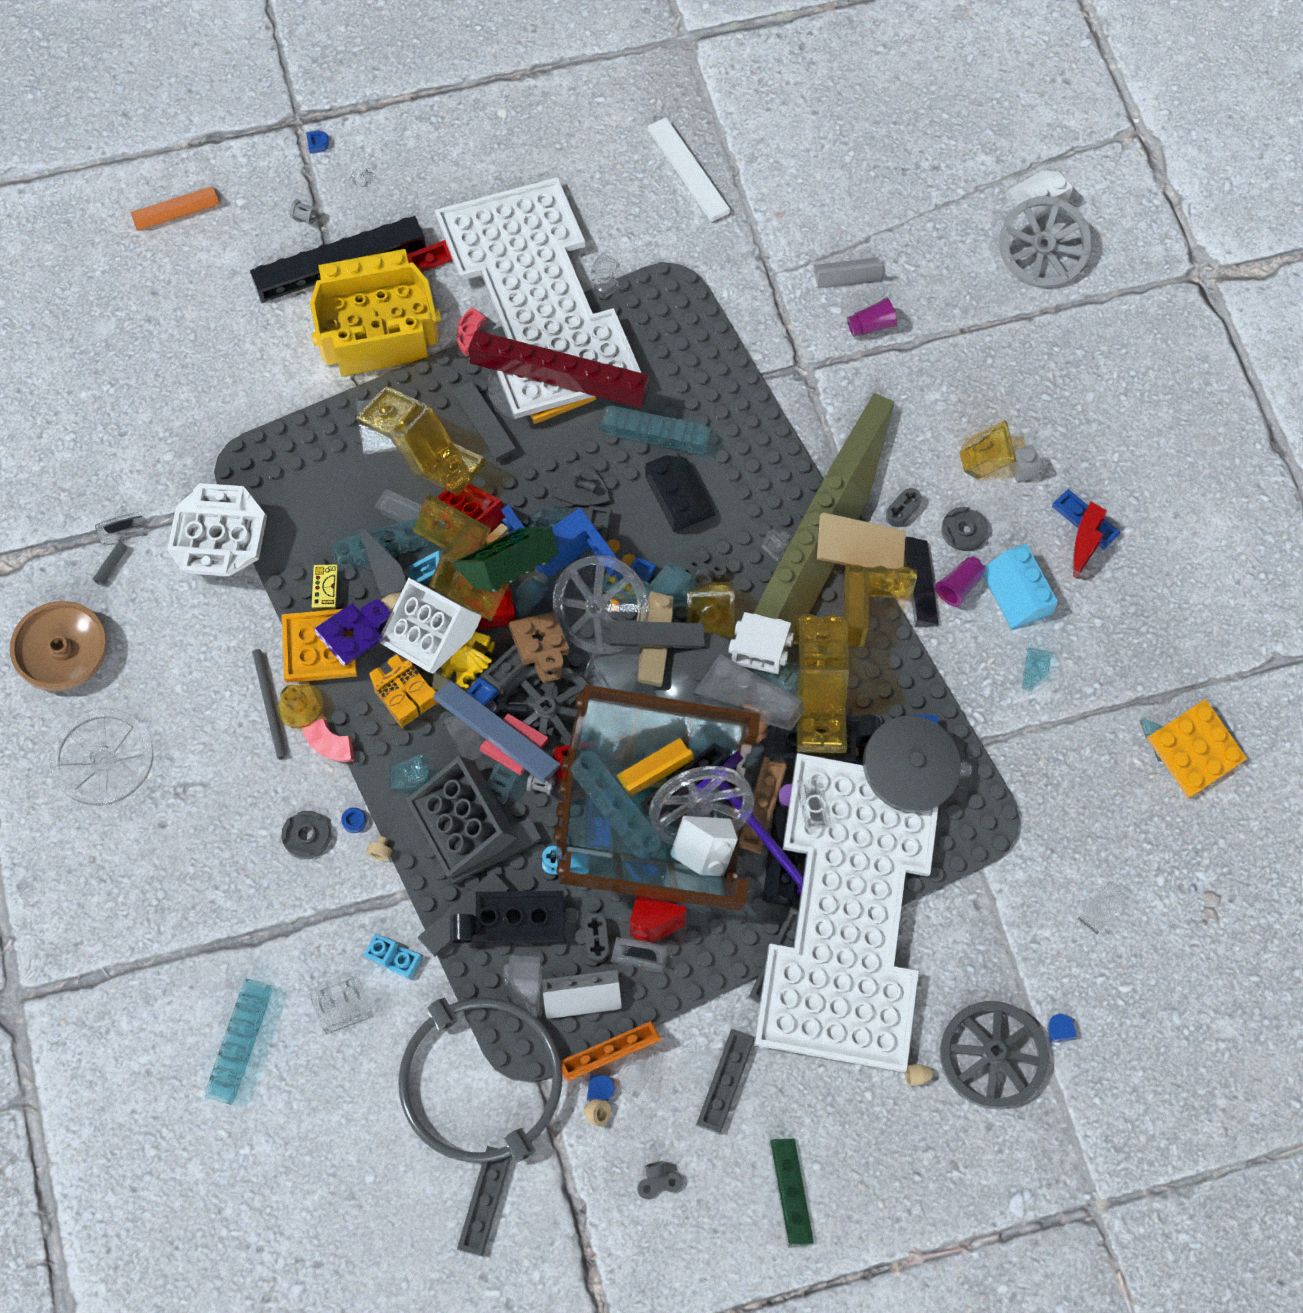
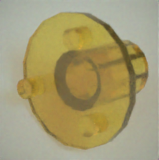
(300, 705)

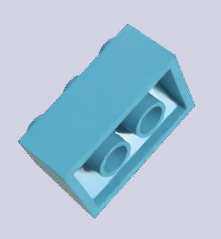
(1019, 587)

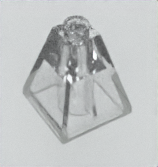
(613, 671)

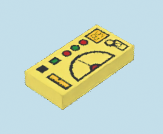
(324, 587)

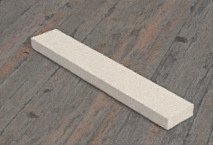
(688, 169)

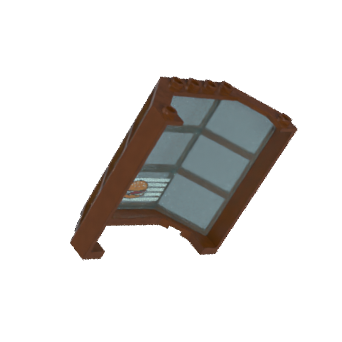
(622, 732)

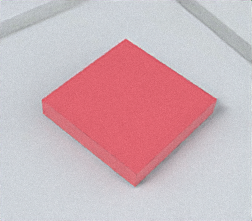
(531, 734)

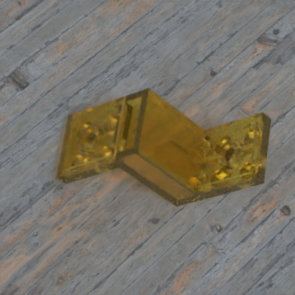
(421, 440)
(458, 539)
(857, 587)
(822, 684)

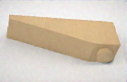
(653, 659)

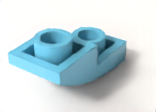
(392, 956)

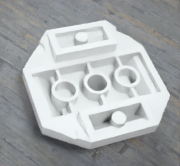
(206, 514)

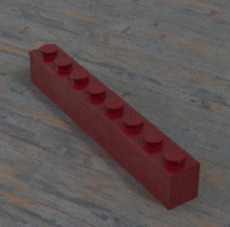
(558, 369)

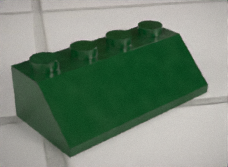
(508, 558)

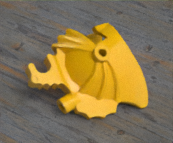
(469, 660)

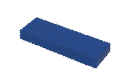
(1073, 510)

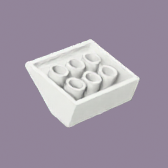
(428, 626)

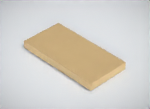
(859, 543)

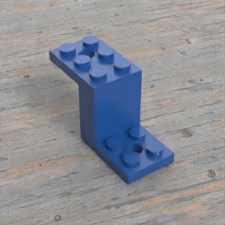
(573, 538)

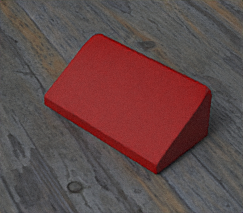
(430, 256)

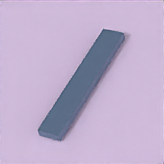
(497, 731)

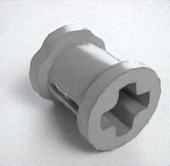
(303, 211)
(536, 784)

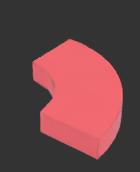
(470, 321)
(327, 743)

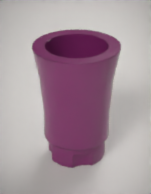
(873, 318)
(960, 581)

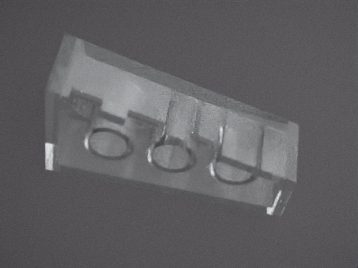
(739, 689)

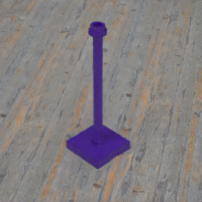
(731, 763)

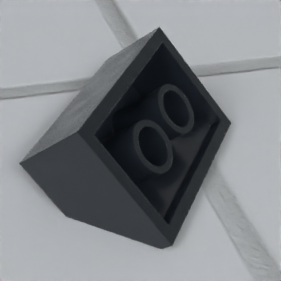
(678, 491)

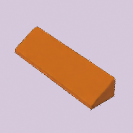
(174, 208)
(609, 1051)

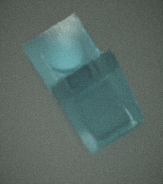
(409, 774)

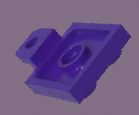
(364, 625)

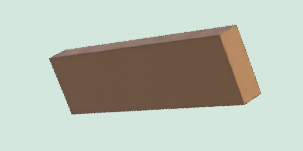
(765, 798)

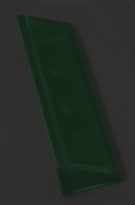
(791, 1192)

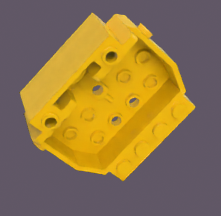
(347, 327)

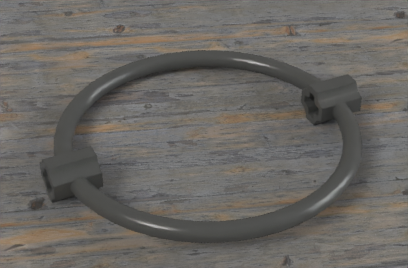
(518, 1142)

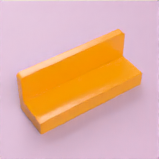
(655, 767)

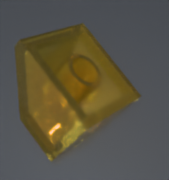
(988, 451)
(713, 607)

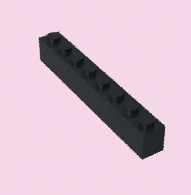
(302, 270)

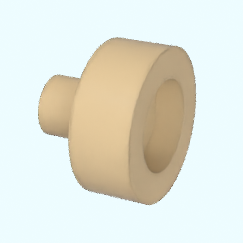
(379, 850)
(597, 1112)

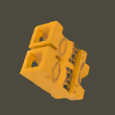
(397, 684)

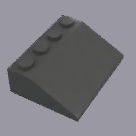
(461, 817)

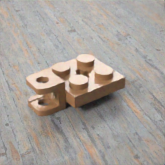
(546, 653)

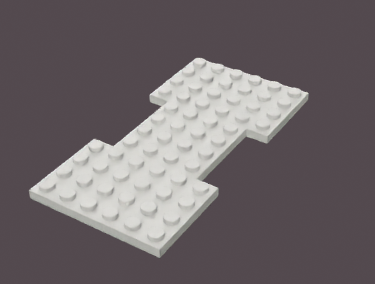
(521, 252)
(839, 983)

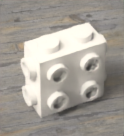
(761, 642)

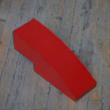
(1087, 537)

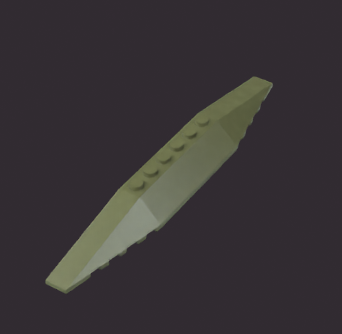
(842, 493)

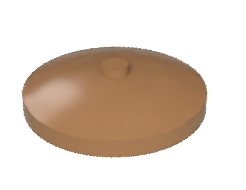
(58, 646)

